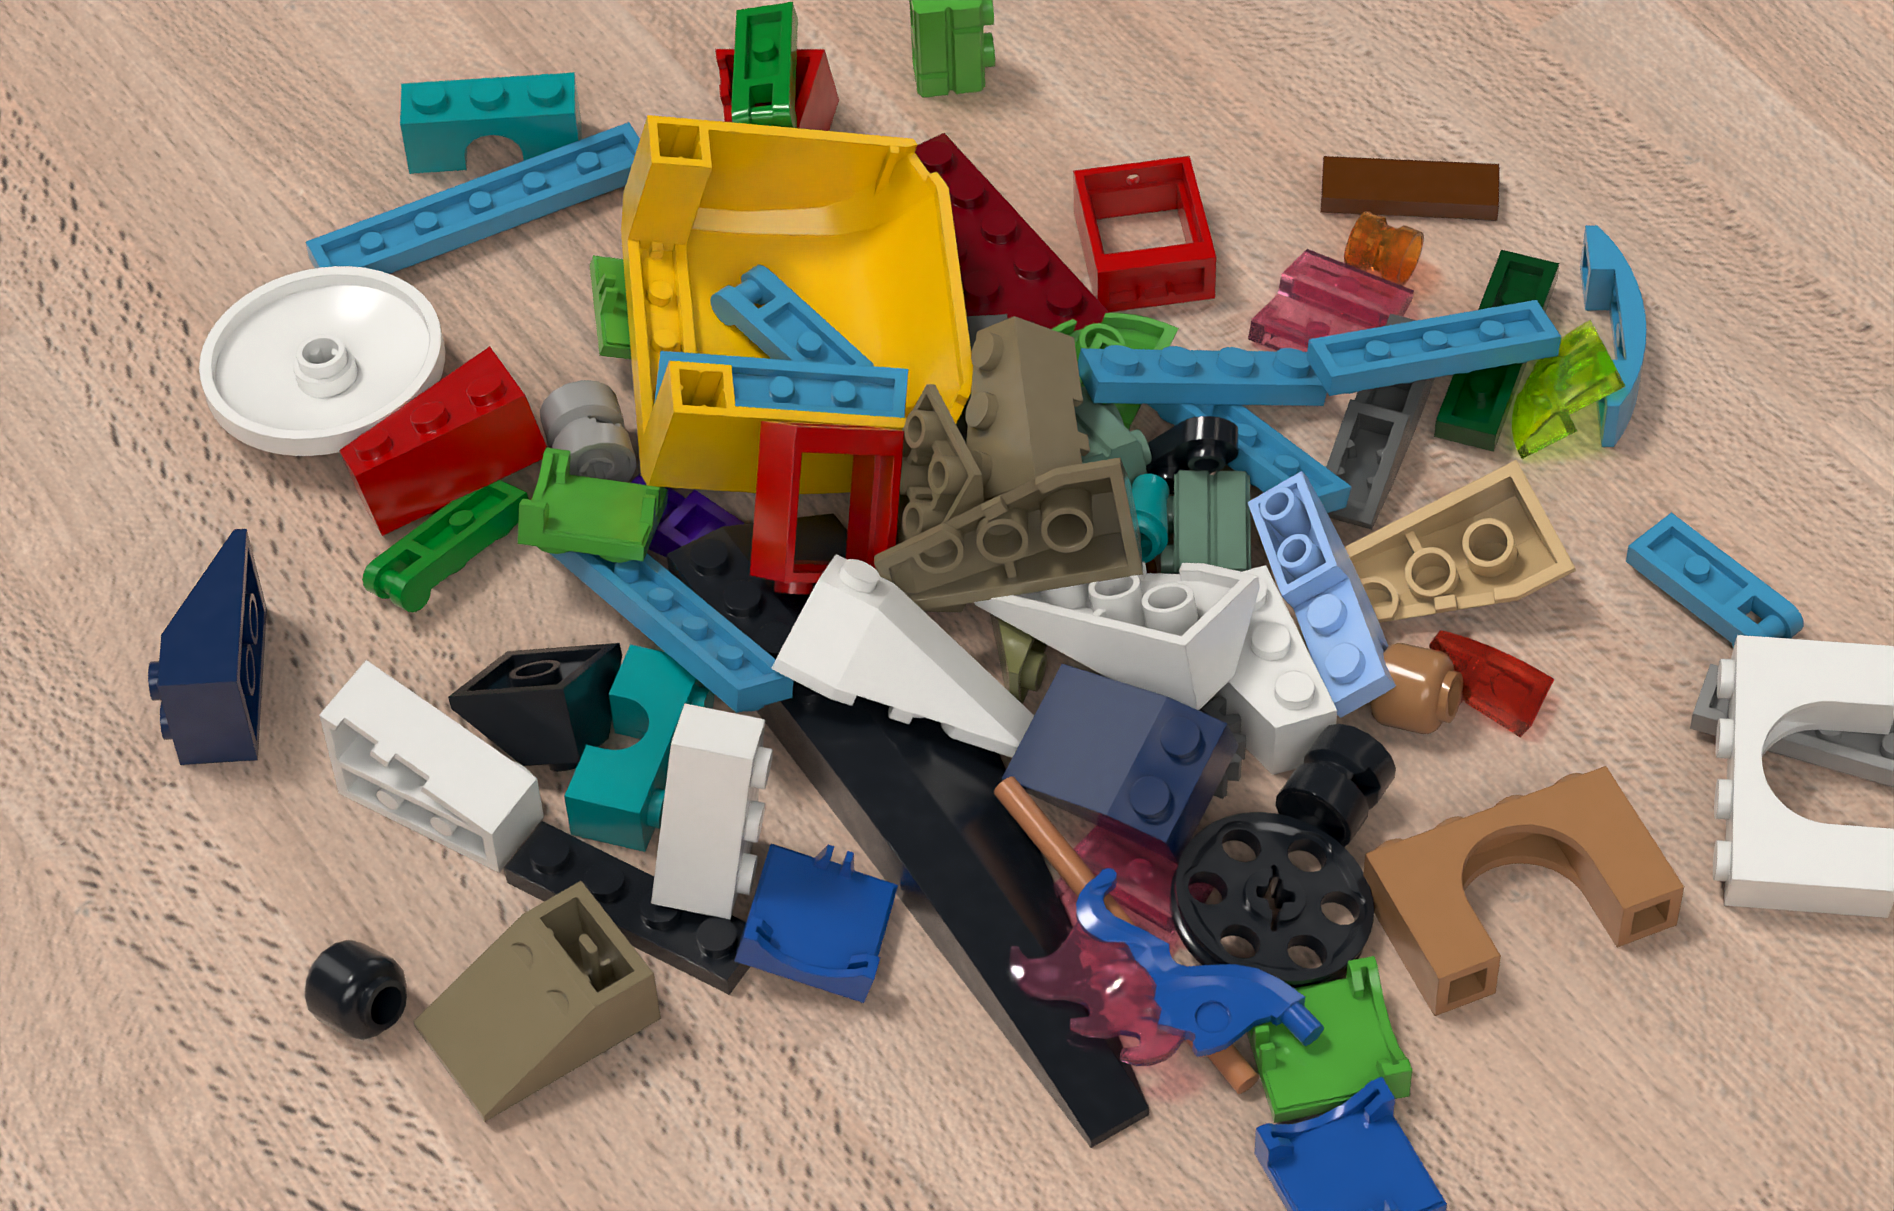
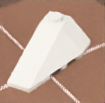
(1146, 629)

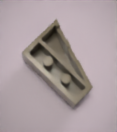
(1023, 404)

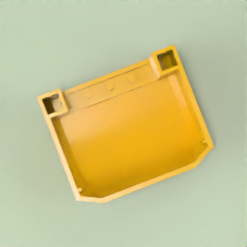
(840, 223)

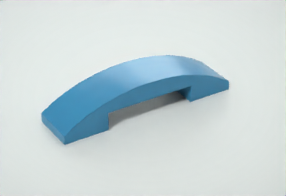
(1613, 287)

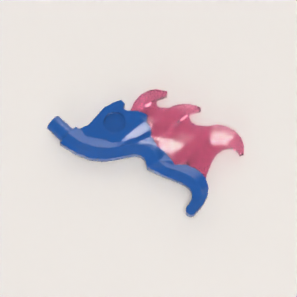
(1144, 994)

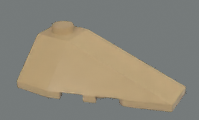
(1462, 551)

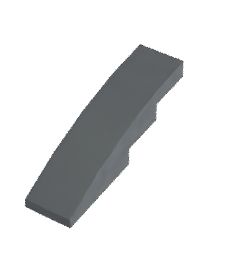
(1374, 443)

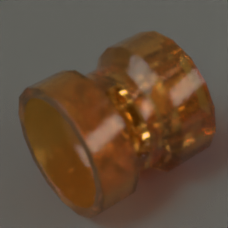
(1384, 248)

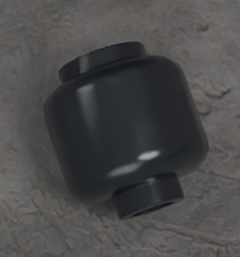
(356, 989)

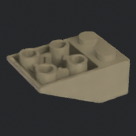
(936, 472)
(540, 1002)

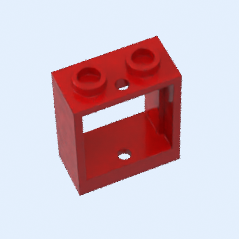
(1152, 274)
(872, 496)

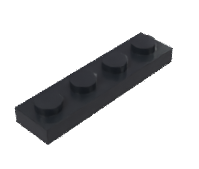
(684, 939)

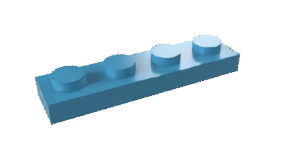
(1433, 347)
(1200, 376)
(807, 384)
(1265, 452)

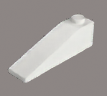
(879, 645)

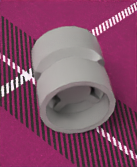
(589, 424)

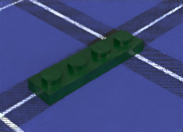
(1481, 399)

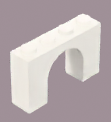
(1768, 850)

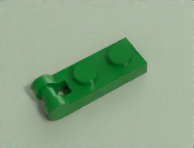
(765, 65)
(443, 545)

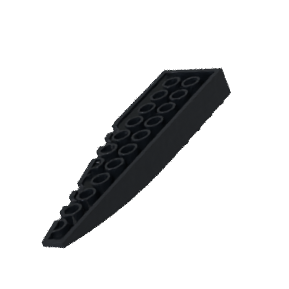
(931, 827)

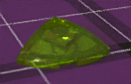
(1562, 387)

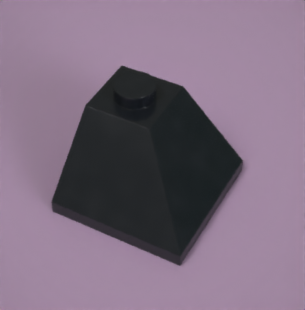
(543, 702)

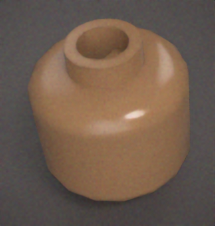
(1424, 692)

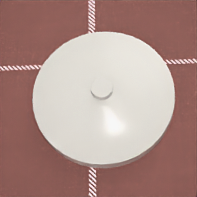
(319, 358)

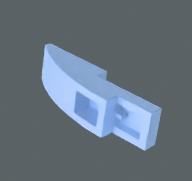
(1324, 592)

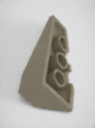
(1037, 537)

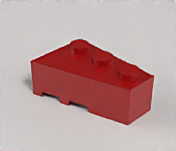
(444, 444)

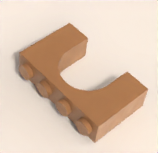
(1573, 827)

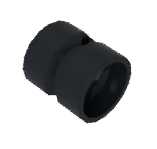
(1338, 782)

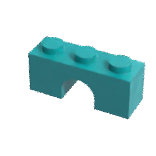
(448, 115)
(622, 791)

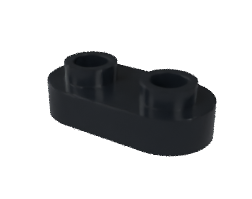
(1193, 445)

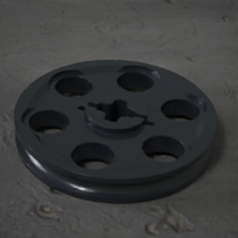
(1294, 892)

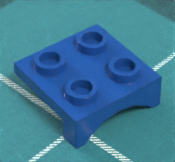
(817, 922)
(1347, 1159)

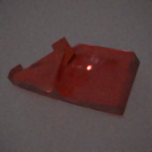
(1495, 681)

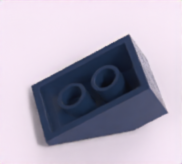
(215, 662)
(1123, 759)

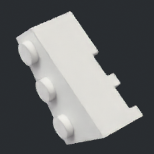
(1277, 685)
(427, 770)
(711, 811)

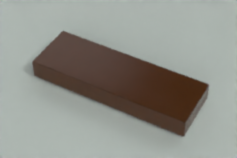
(1410, 188)

